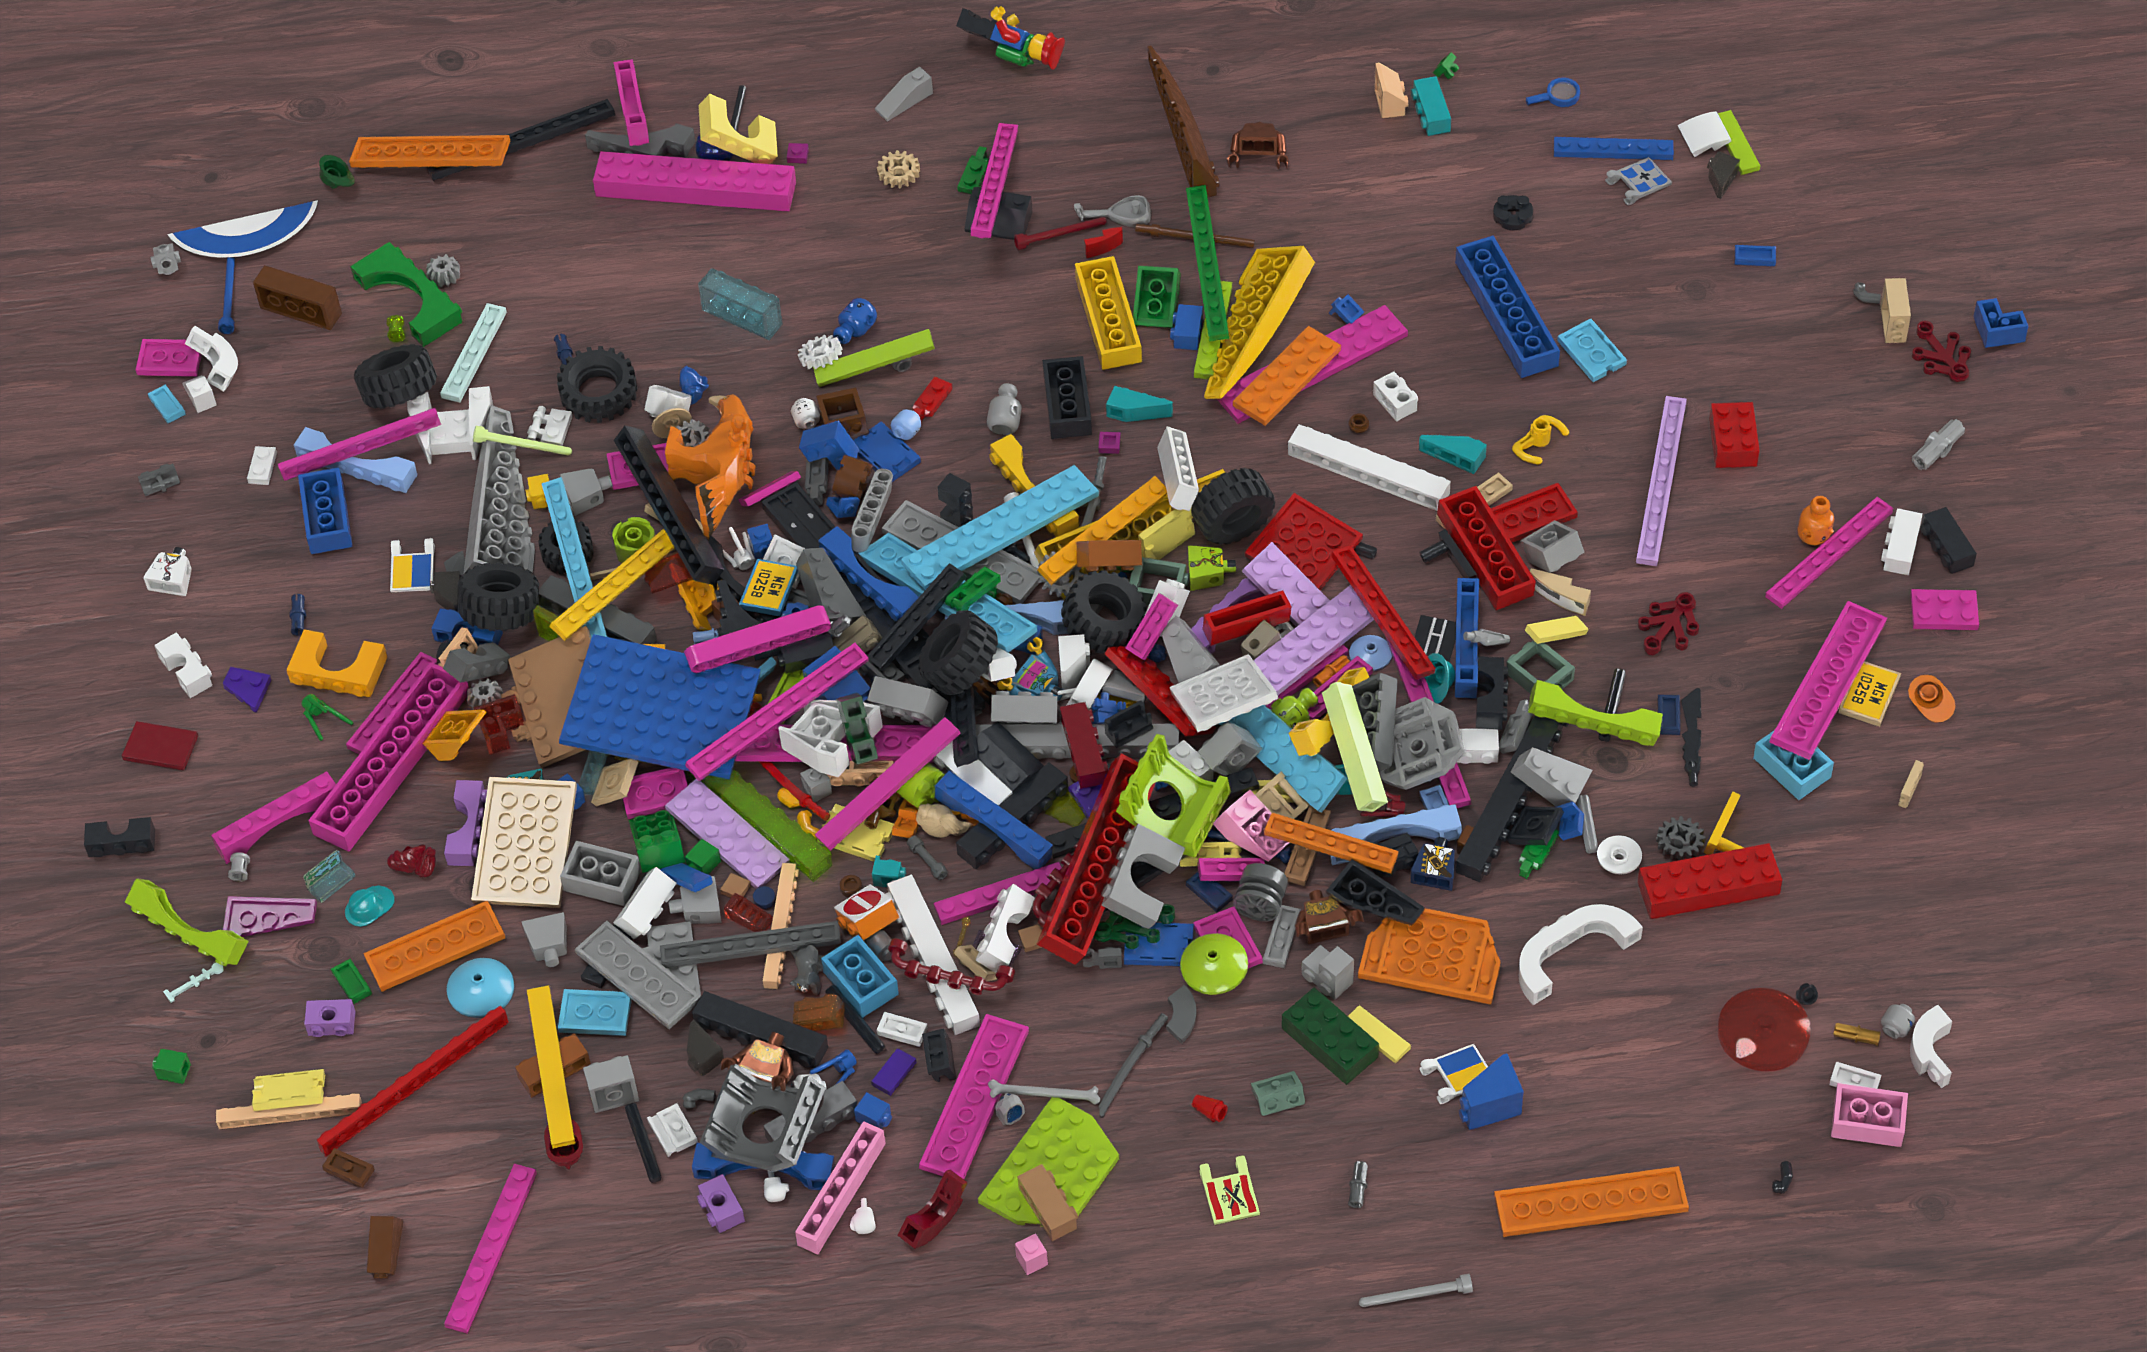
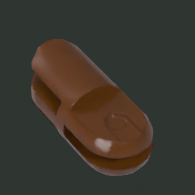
(985, 687)

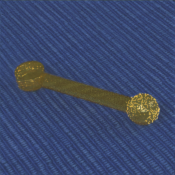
(965, 922)

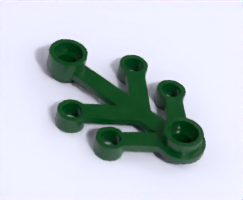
(1108, 929)

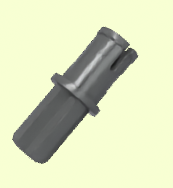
(838, 626)
(1358, 1184)

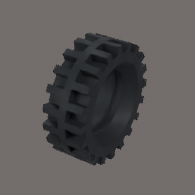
(597, 364)

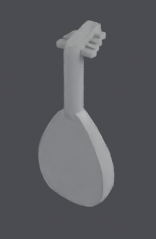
(1126, 212)

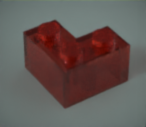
(499, 717)

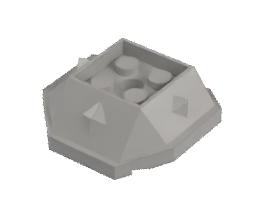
(1425, 727)

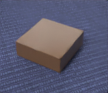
(735, 884)
(1029, 937)

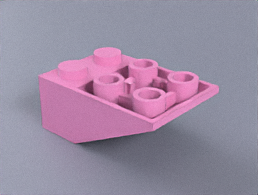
(1245, 826)

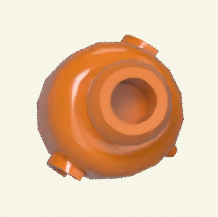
(1816, 522)

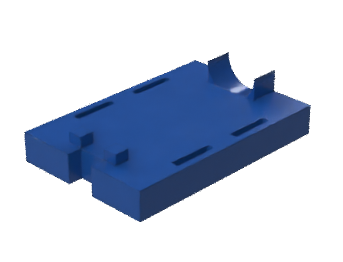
(886, 451)
(1166, 952)

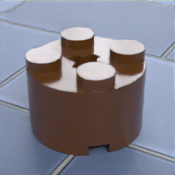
(851, 478)

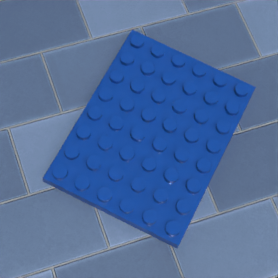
(652, 706)

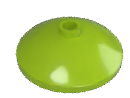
(1218, 973)

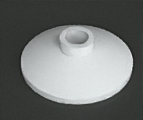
(1619, 847)

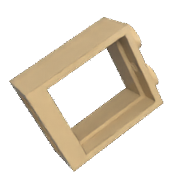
(1895, 310)

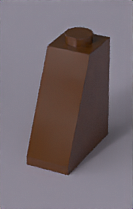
(383, 1245)

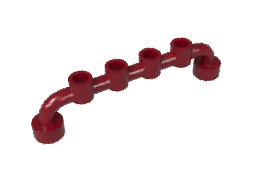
(1045, 891)
(955, 978)

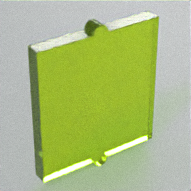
(1066, 810)

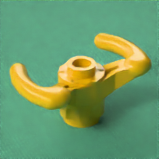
(1538, 436)

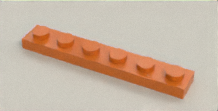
(1331, 842)

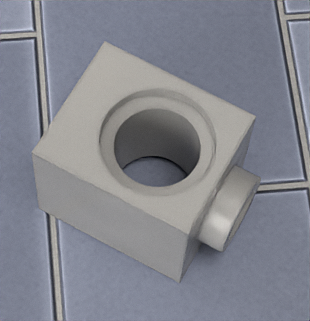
(816, 784)

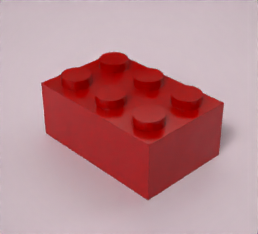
(1734, 434)

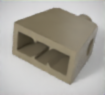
(1260, 640)

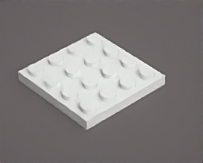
(1223, 693)

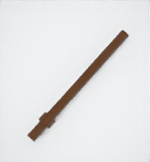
(1156, 230)

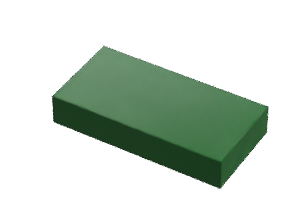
(351, 981)

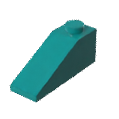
(1456, 450)

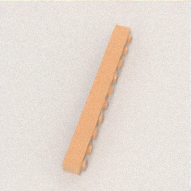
(781, 919)
(247, 1116)

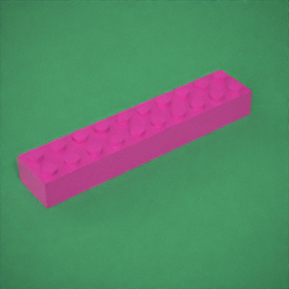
(694, 181)
(386, 759)

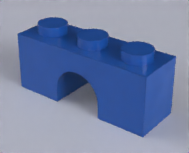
(450, 622)

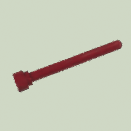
(1022, 241)

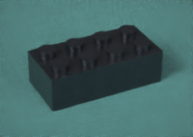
(1067, 397)

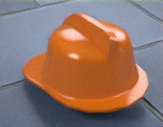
(1932, 698)

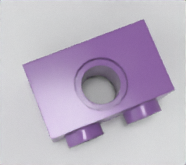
(321, 1010)
(718, 1191)

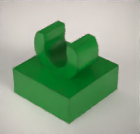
(1445, 66)

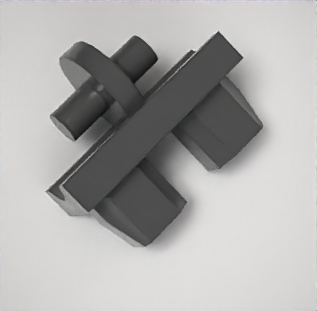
(158, 479)

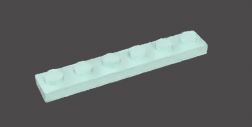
(473, 352)

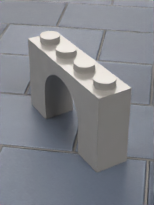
(1122, 894)

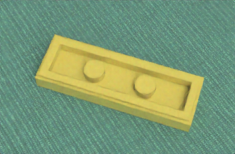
(1556, 629)
(1389, 1042)

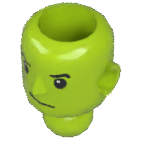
(1295, 710)

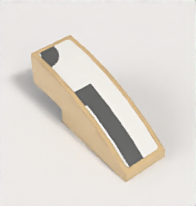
(1561, 592)

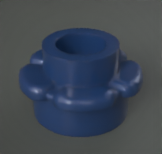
(1157, 653)

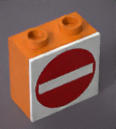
(866, 912)

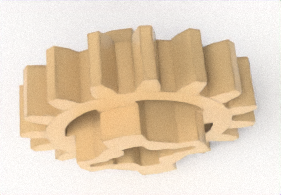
(898, 169)

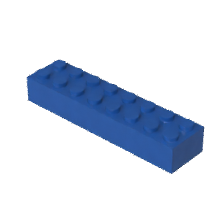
(1507, 306)

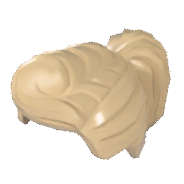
(940, 821)

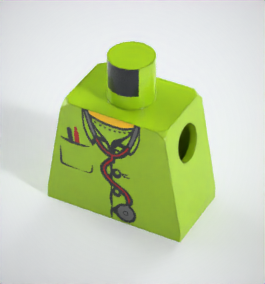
(1207, 567)

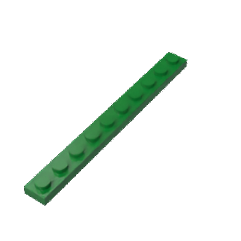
(1207, 263)

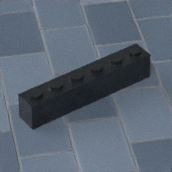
(1024, 804)
(748, 1024)

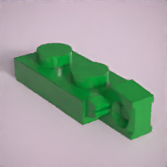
(974, 171)
(1535, 855)

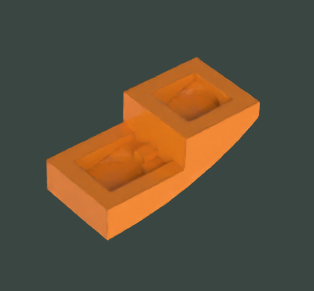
(906, 823)

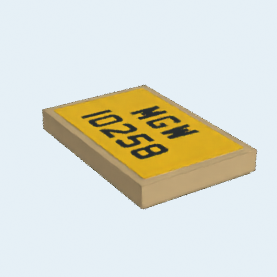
(1870, 694)

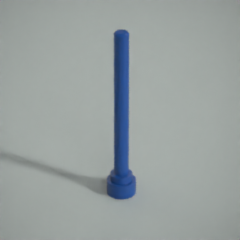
(226, 323)

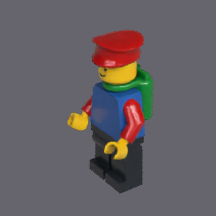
(1014, 44)

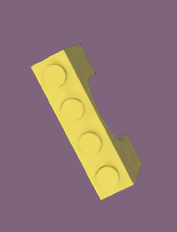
(717, 131)

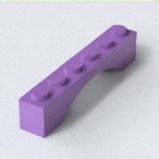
(1244, 592)

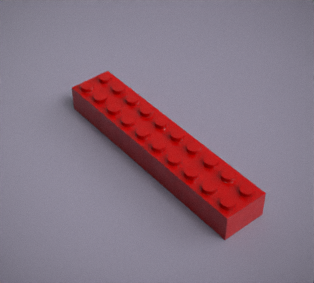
(1080, 897)

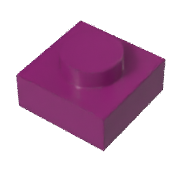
(797, 153)
(1109, 442)

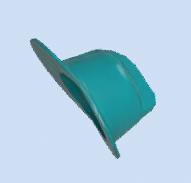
(1441, 679)
(368, 905)

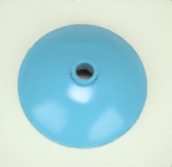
(479, 997)

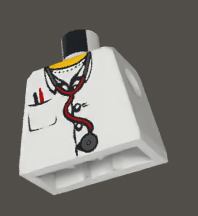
(169, 573)

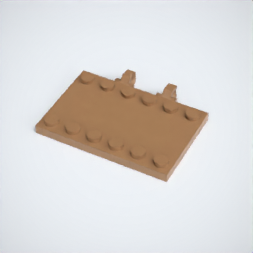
(545, 688)

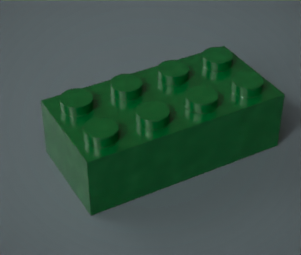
(1330, 1036)

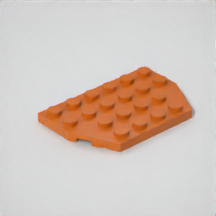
(1434, 955)

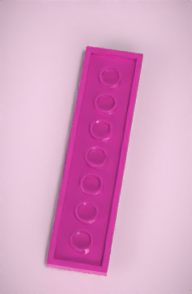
(970, 1101)

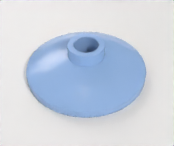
(1376, 658)

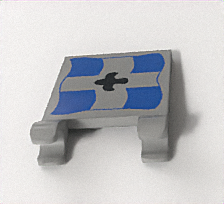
(1642, 179)

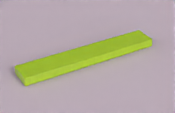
(874, 357)

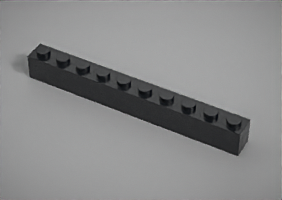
(668, 505)
(1505, 803)

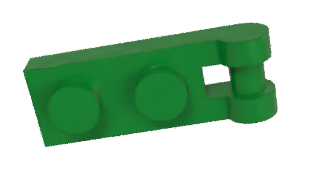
(973, 589)

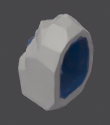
(1009, 1109)

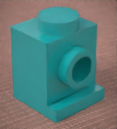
(886, 871)

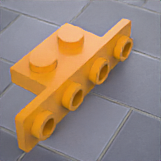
(698, 602)

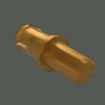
(1857, 1033)

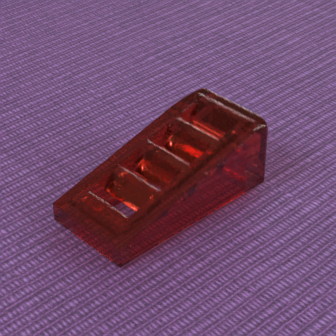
(738, 904)

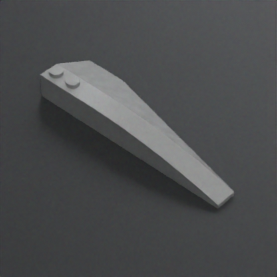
(498, 510)

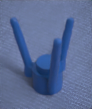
(842, 1062)

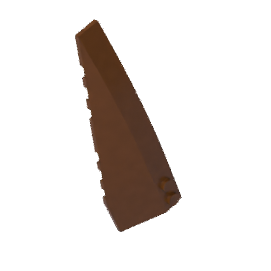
(1184, 129)

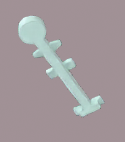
(216, 969)

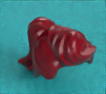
(415, 859)

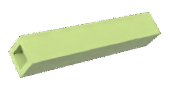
(1354, 747)

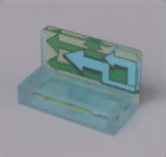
(328, 876)

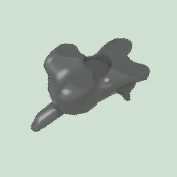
(808, 966)

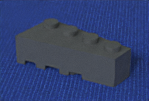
(825, 585)
(1377, 708)

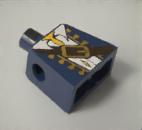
(1434, 865)

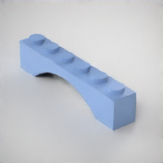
(390, 472)
(1043, 614)
(1425, 823)

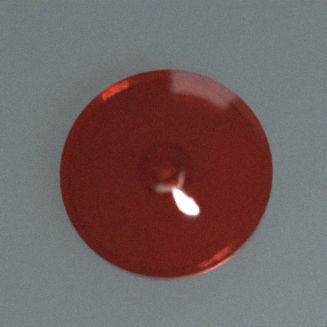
(1763, 1029)

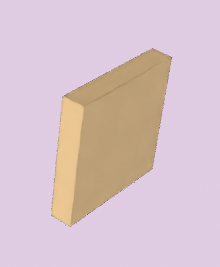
(614, 782)

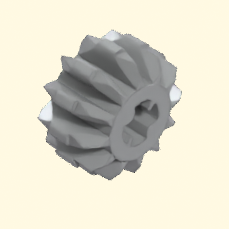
(443, 270)
(483, 693)

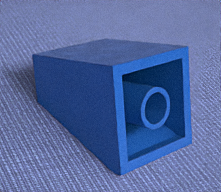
(849, 685)
(1492, 1095)

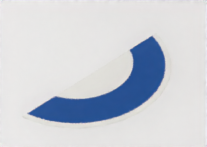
(245, 234)

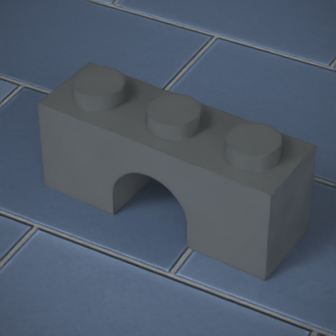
(487, 662)

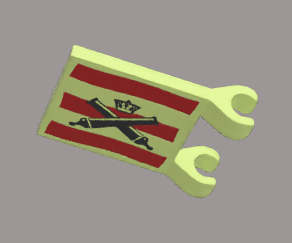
(1231, 1195)

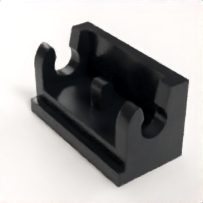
(1128, 724)
(939, 1054)

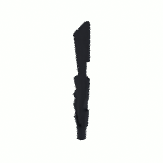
(1692, 710)

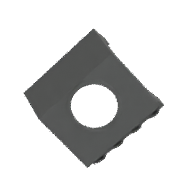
(745, 1094)

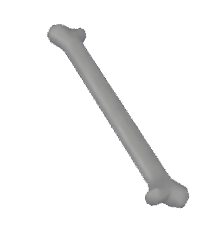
(1090, 1095)

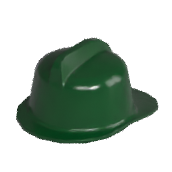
(335, 172)

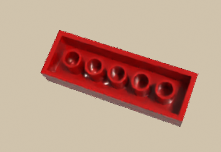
(1486, 547)
(1709, 881)

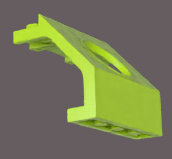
(1199, 798)

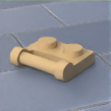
(1276, 803)

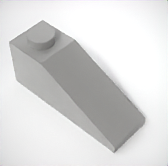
(906, 93)

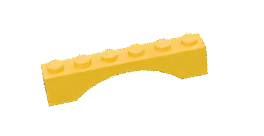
(1009, 457)
(1313, 734)

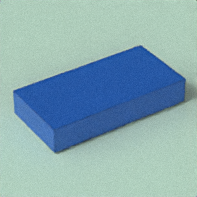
(1755, 255)

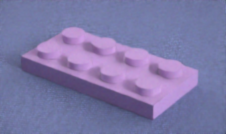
(1275, 572)

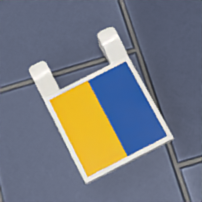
(413, 570)
(1456, 1069)

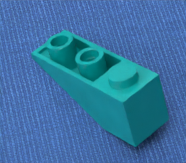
(1136, 406)

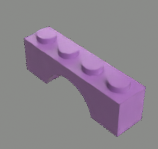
(462, 845)

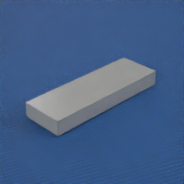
(1281, 937)

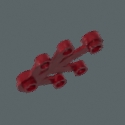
(1956, 371)
(1669, 621)

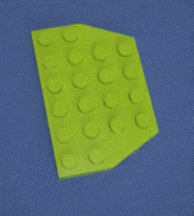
(1064, 1143)

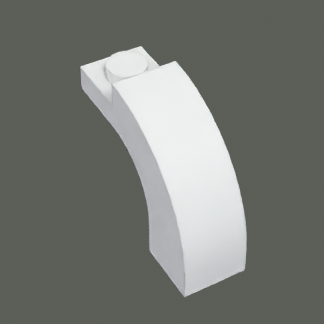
(218, 352)
(1091, 683)
(1928, 1030)

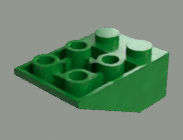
(656, 840)

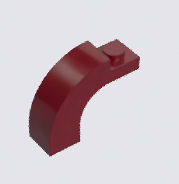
(936, 1214)

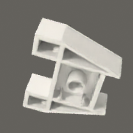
(456, 427)
(818, 736)

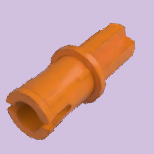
(1330, 670)

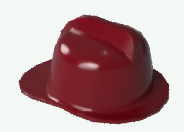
(565, 1155)

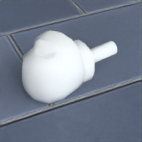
(773, 1188)
(863, 1220)

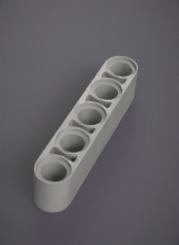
(871, 510)

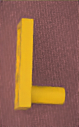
(1716, 841)

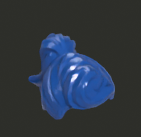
(692, 383)

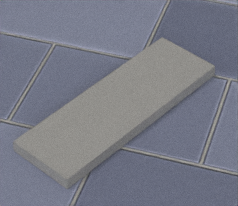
(638, 974)

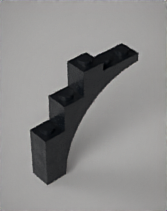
(792, 656)

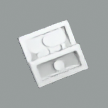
(1704, 132)

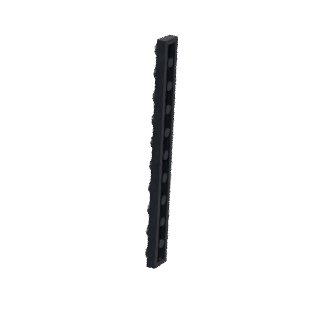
(543, 131)
(1164, 807)

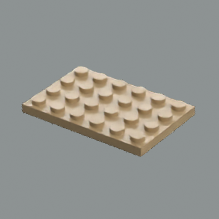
(524, 842)

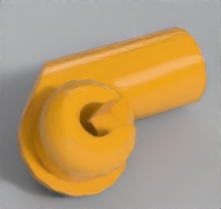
(787, 798)
(804, 821)

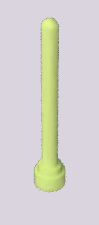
(481, 434)

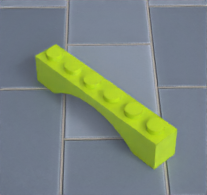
(1551, 702)
(153, 902)

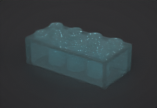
(740, 303)

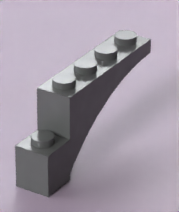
(673, 140)

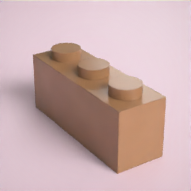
(1047, 1202)

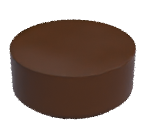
(850, 885)

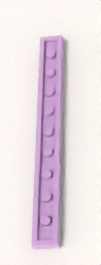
(1661, 481)

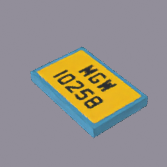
(768, 587)

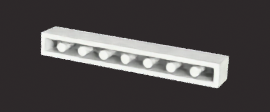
(1368, 467)
(931, 950)

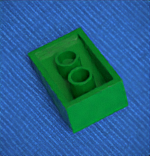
(1156, 296)

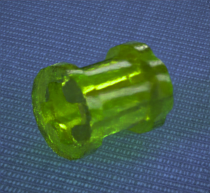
(395, 326)

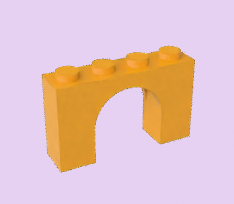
(356, 679)

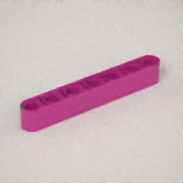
(757, 639)

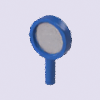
(1560, 92)

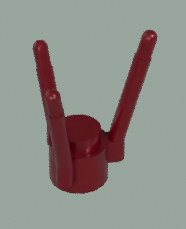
(1392, 808)

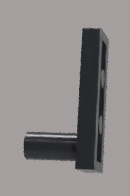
(1448, 545)

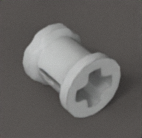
(239, 867)

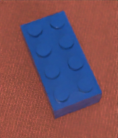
(325, 510)

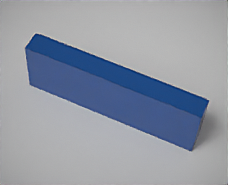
(688, 877)

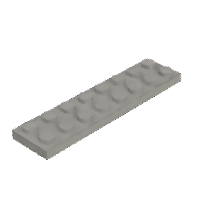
(921, 528)

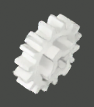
(820, 352)

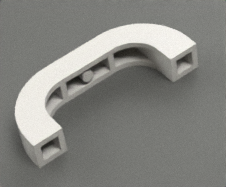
(1564, 931)

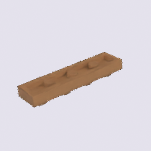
(1301, 857)

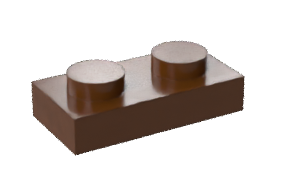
(348, 1168)

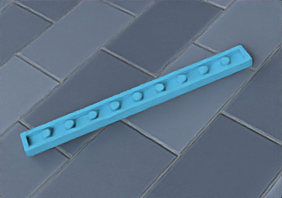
(571, 547)

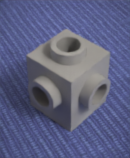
(165, 259)

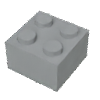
(1552, 546)
(1229, 749)
(611, 1083)

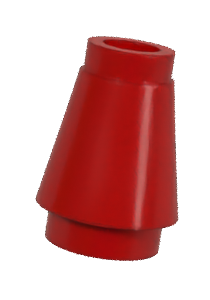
(1209, 1107)

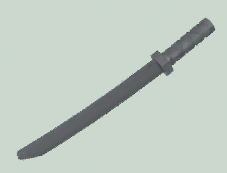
(1099, 485)
(1144, 1042)

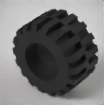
(550, 549)

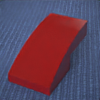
(1108, 241)

